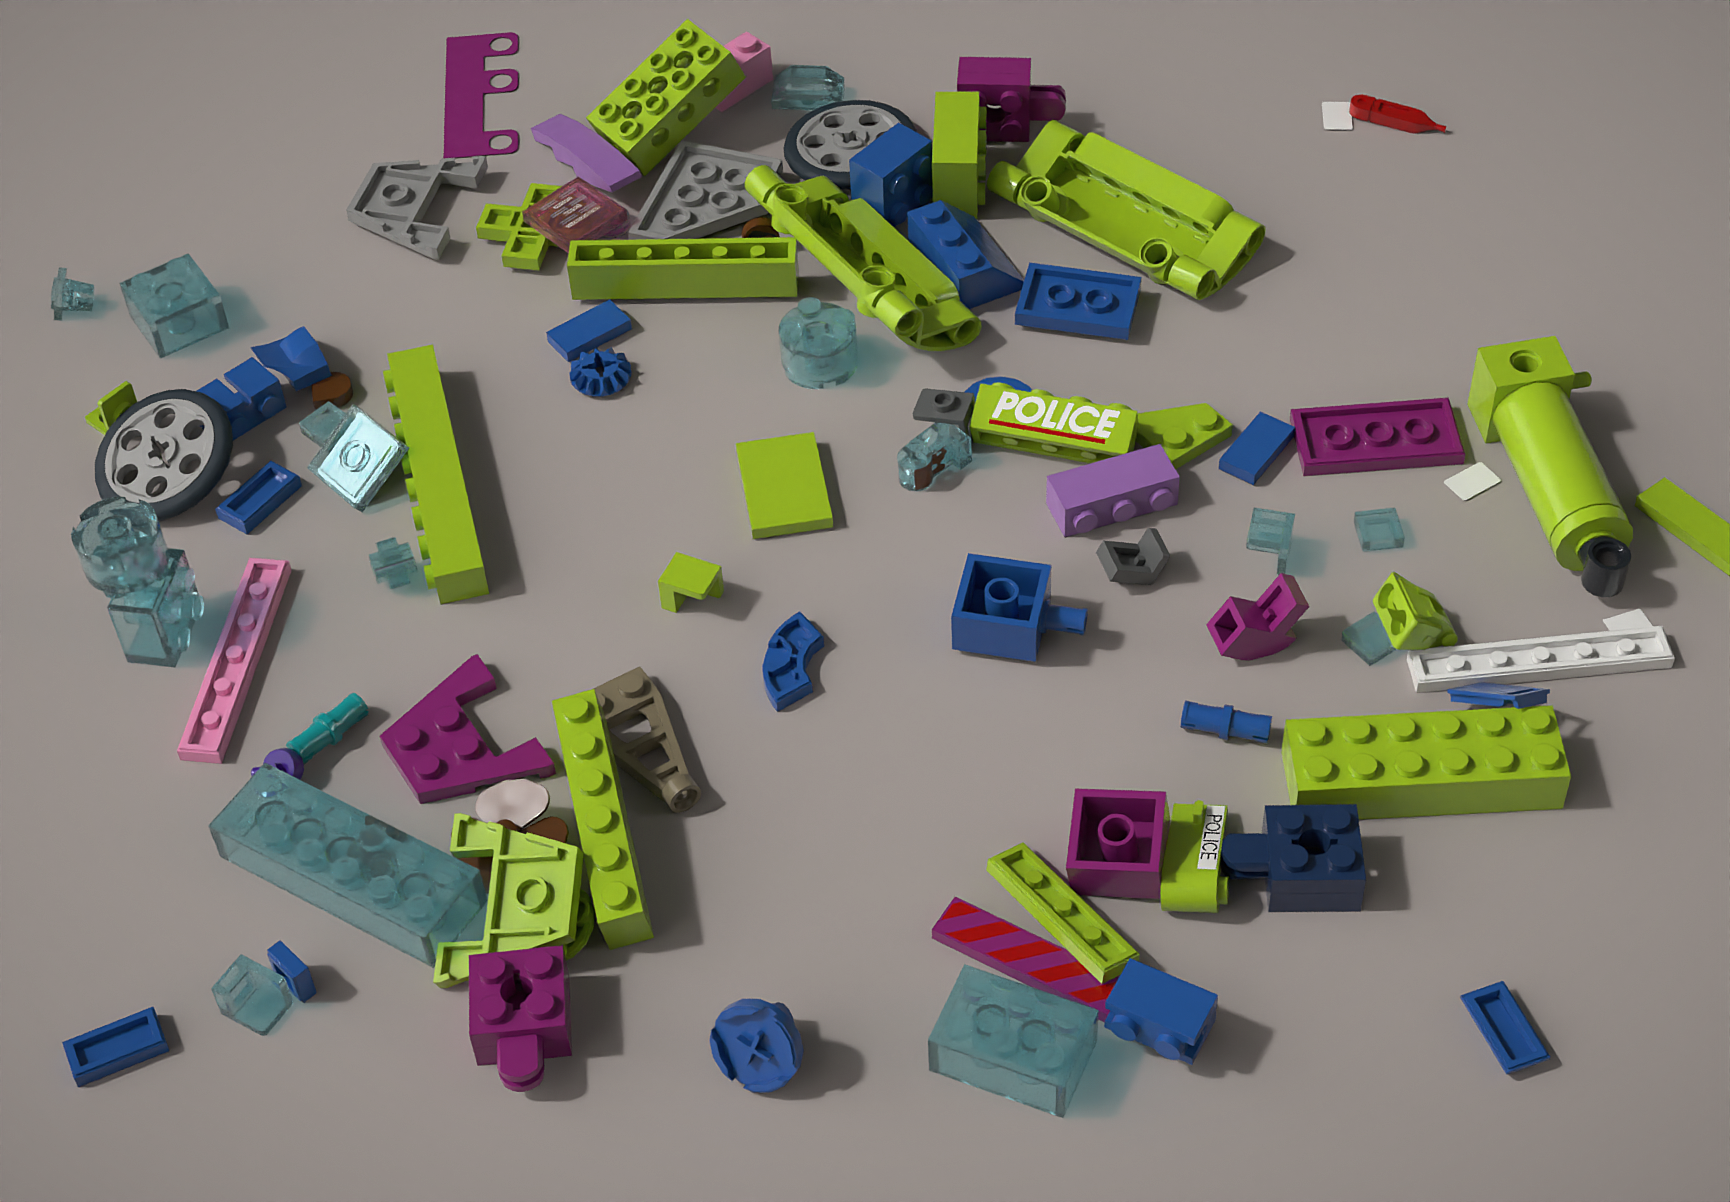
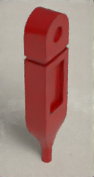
(1391, 114)

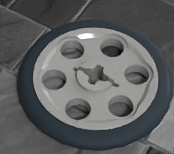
(837, 143)
(144, 420)

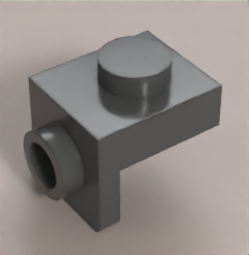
(1134, 562)

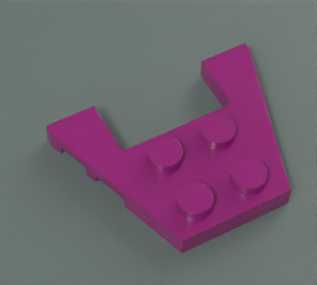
(442, 750)

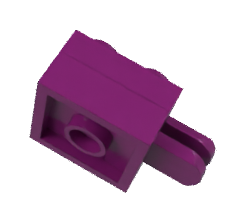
(1008, 85)
(520, 1012)

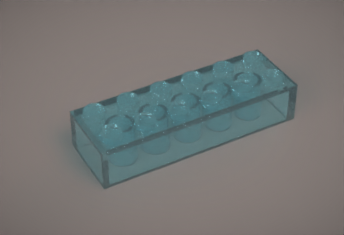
(348, 863)

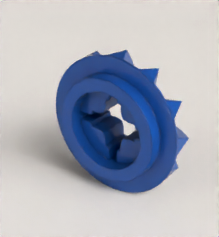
(587, 380)

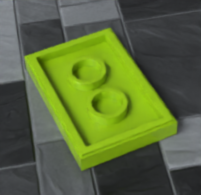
(784, 485)

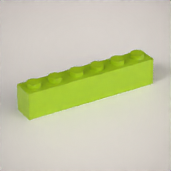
(683, 268)
(602, 820)

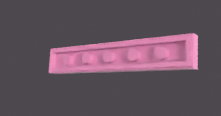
(234, 661)

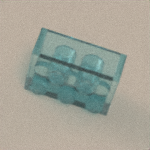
(1013, 1040)

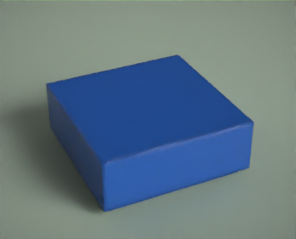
(293, 970)

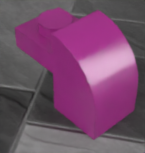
(1259, 628)

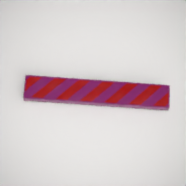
(1020, 955)

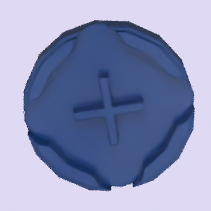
(757, 1044)

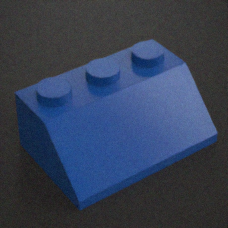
(963, 253)

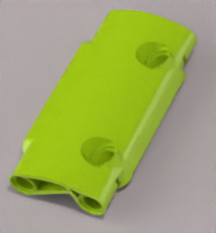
(1130, 209)
(869, 259)

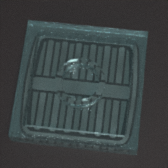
(357, 458)

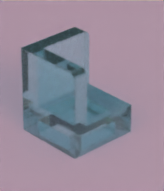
(1272, 533)
(252, 995)

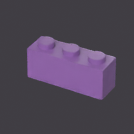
(1112, 490)

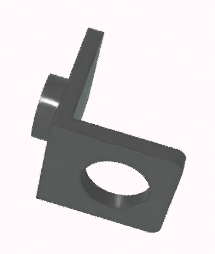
(945, 407)

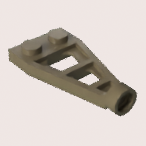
(637, 695)

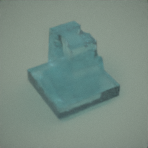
(70, 295)

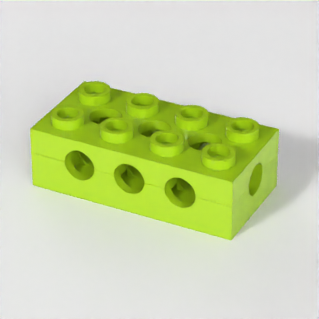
(666, 96)

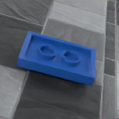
(1078, 301)

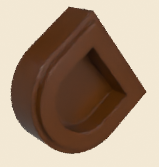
(335, 389)

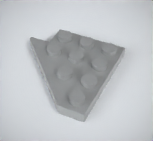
(700, 193)

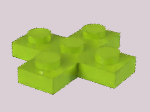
(524, 244)

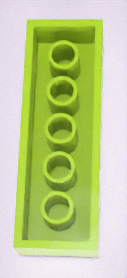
(1428, 762)

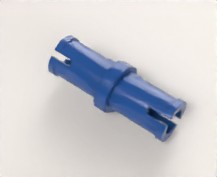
(1226, 721)

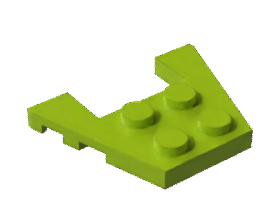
(529, 897)

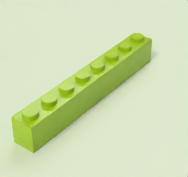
(437, 476)

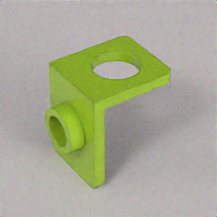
(111, 407)

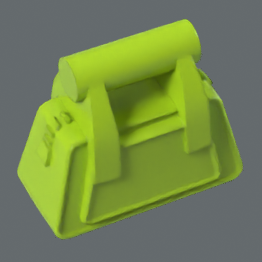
(1412, 616)

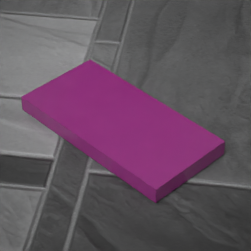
(1377, 436)

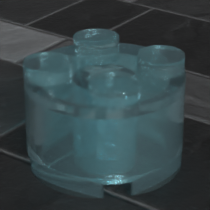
(818, 344)
(121, 546)

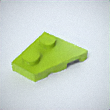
(1183, 431)

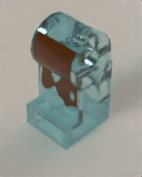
(932, 454)

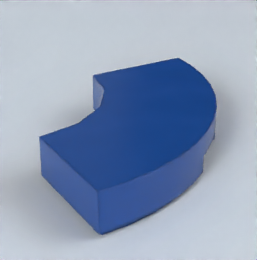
(787, 661)

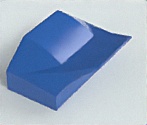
(296, 358)

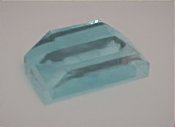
(807, 87)

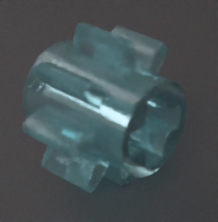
(392, 563)

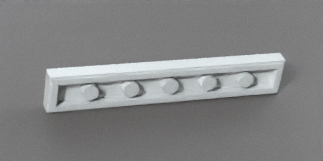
(1540, 658)

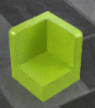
(691, 578)

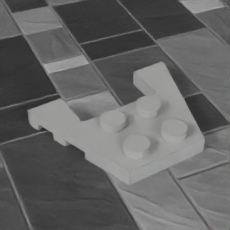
(398, 195)

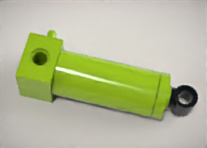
(1524, 402)

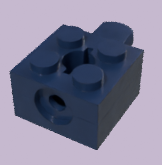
(1301, 877)

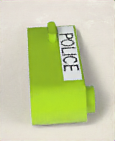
(1193, 859)

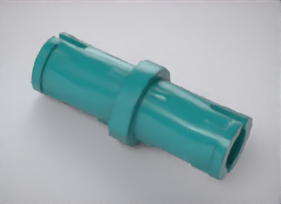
(329, 727)

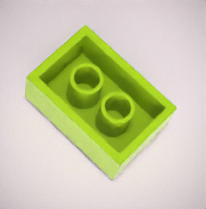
(959, 150)

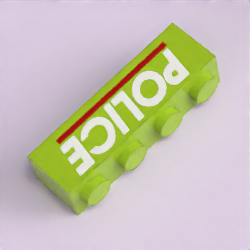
(1052, 424)

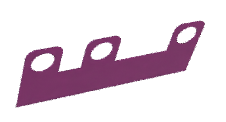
(464, 95)

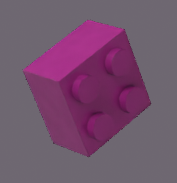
(1117, 842)

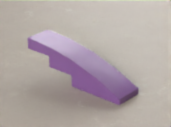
(587, 152)

